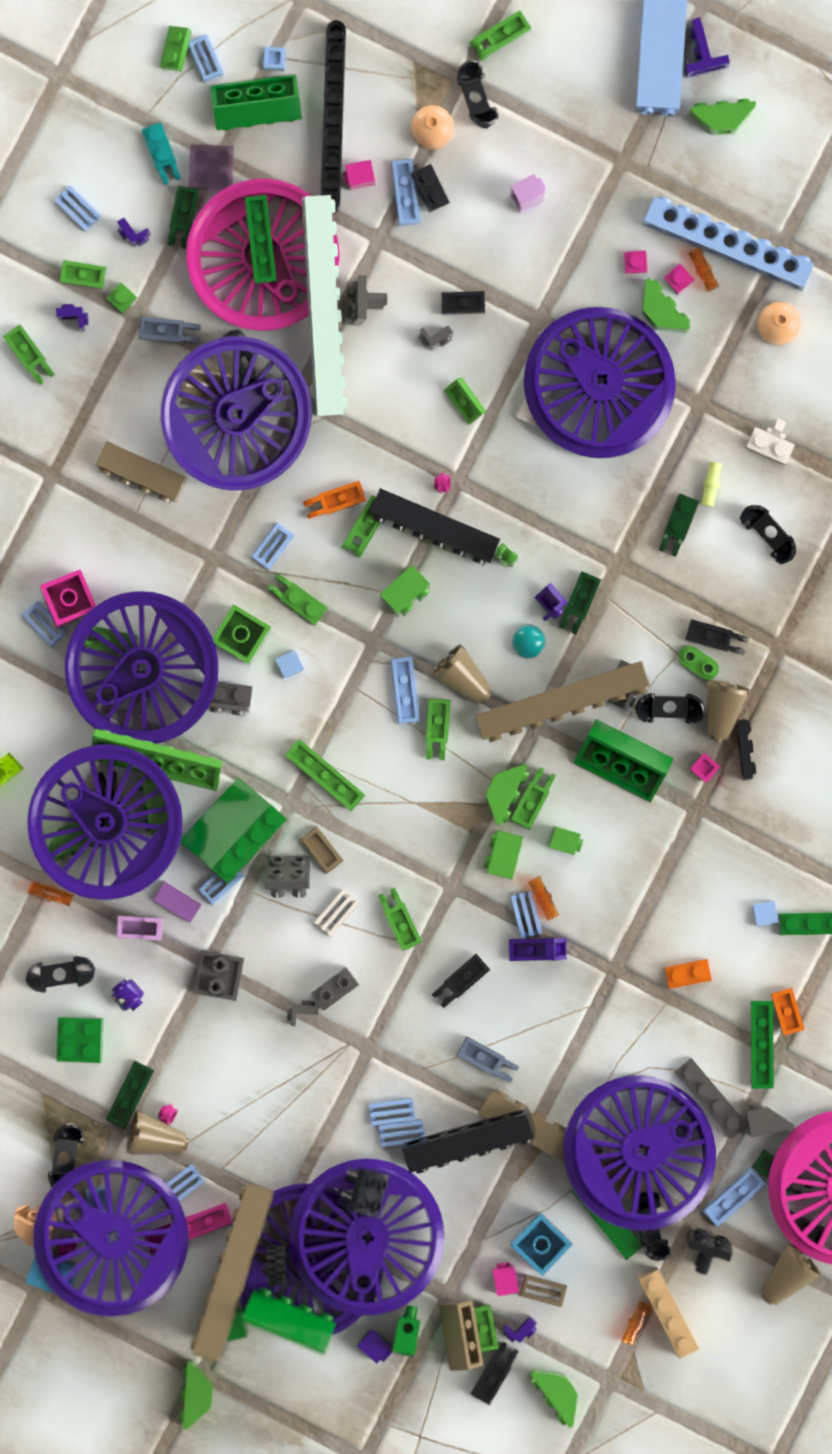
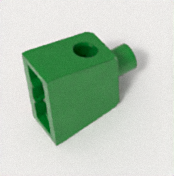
(406, 1342)

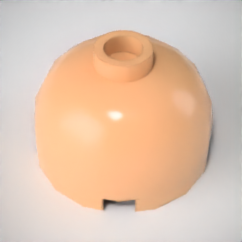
(432, 127)
(778, 323)
(24, 1223)

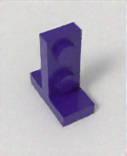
(702, 53)
(538, 949)

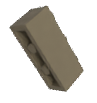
(461, 1335)

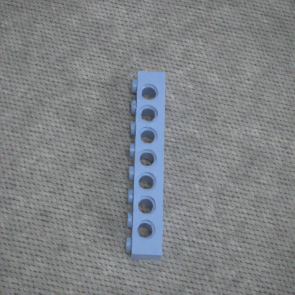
(716, 246)

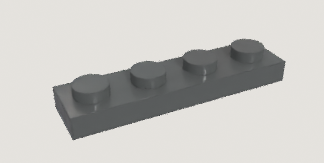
(711, 1098)

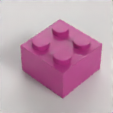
(67, 598)

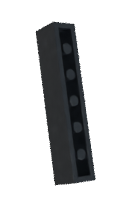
(434, 526)
(469, 1140)

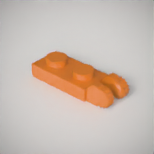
(337, 499)

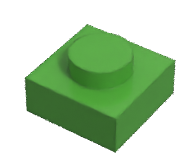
(121, 298)

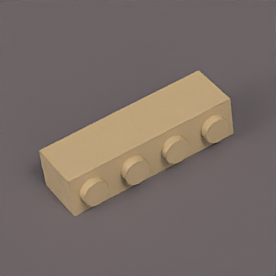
(668, 1313)

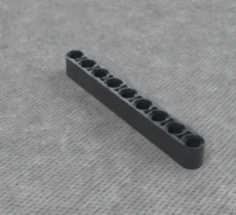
(330, 106)

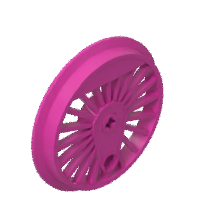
(220, 215)
(791, 1159)

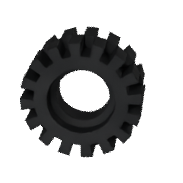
(276, 1264)

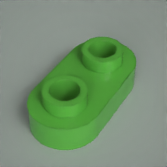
(698, 663)

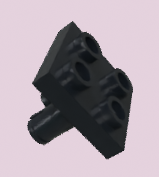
(367, 1191)
(708, 1248)

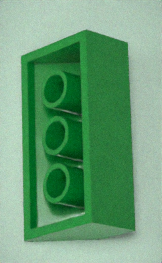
(256, 102)
(623, 760)

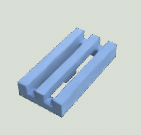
(212, 75)
(64, 195)
(262, 560)
(57, 637)
(214, 888)
(526, 914)
(389, 1112)
(399, 1133)
(193, 1187)

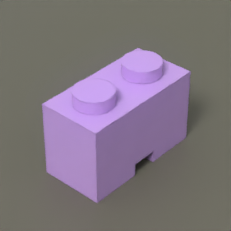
(528, 193)
(140, 928)

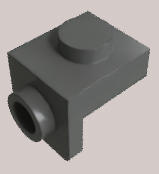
(441, 338)
(306, 1007)

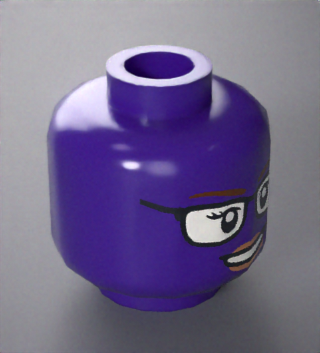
(127, 995)

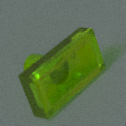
(9, 768)

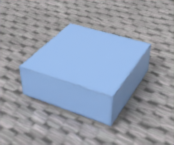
(274, 58)
(289, 664)
(765, 913)

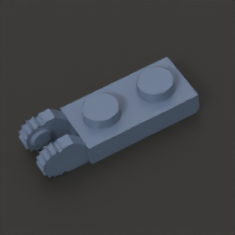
(167, 330)
(485, 1058)

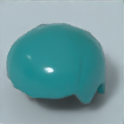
(528, 641)

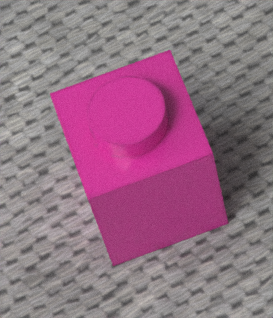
(359, 175)
(505, 1279)

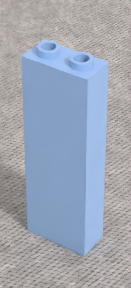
(661, 56)

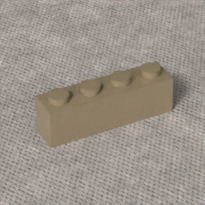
(140, 471)

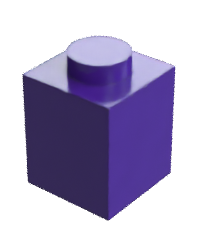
(375, 1346)

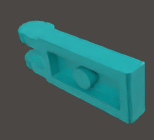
(160, 150)

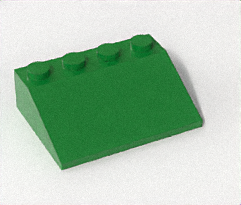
(233, 830)
(289, 1320)

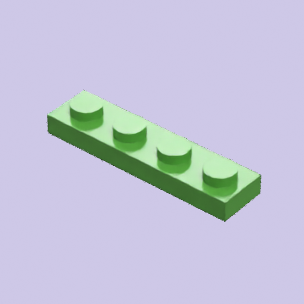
(325, 775)

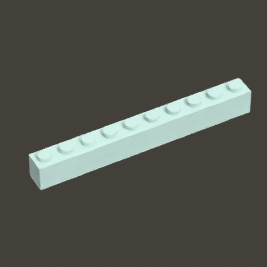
(323, 305)

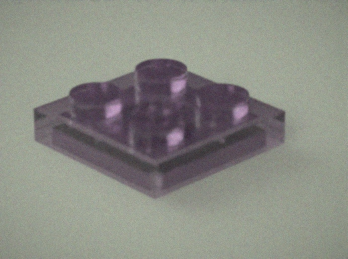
(211, 166)

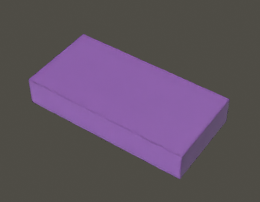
(177, 902)

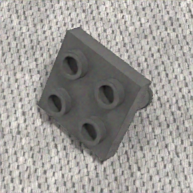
(362, 300)
(287, 874)
(218, 975)

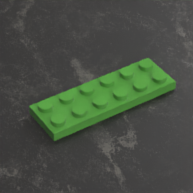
(177, 764)

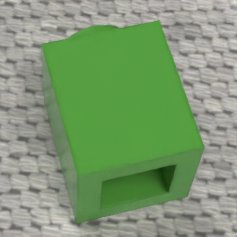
(566, 841)

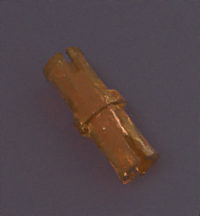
(703, 269)
(36, 889)
(543, 898)
(636, 1323)

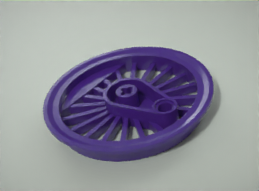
(586, 369)
(252, 404)
(127, 680)
(91, 808)
(659, 1143)
(93, 1230)
(368, 1257)
(257, 1277)

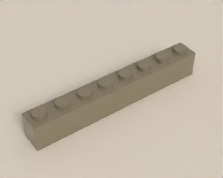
(563, 700)
(550, 1137)
(232, 1273)

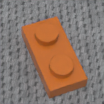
(688, 974)
(787, 1011)

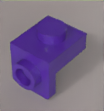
(127, 232)
(69, 312)
(551, 601)
(525, 1330)

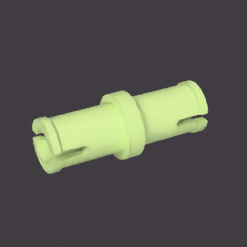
(711, 484)

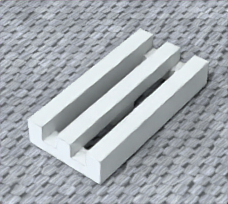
(335, 914)

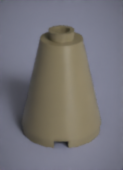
(199, 374)
(462, 675)
(723, 707)
(154, 1137)
(789, 1276)

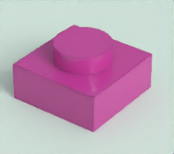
(635, 262)
(678, 279)
(705, 767)

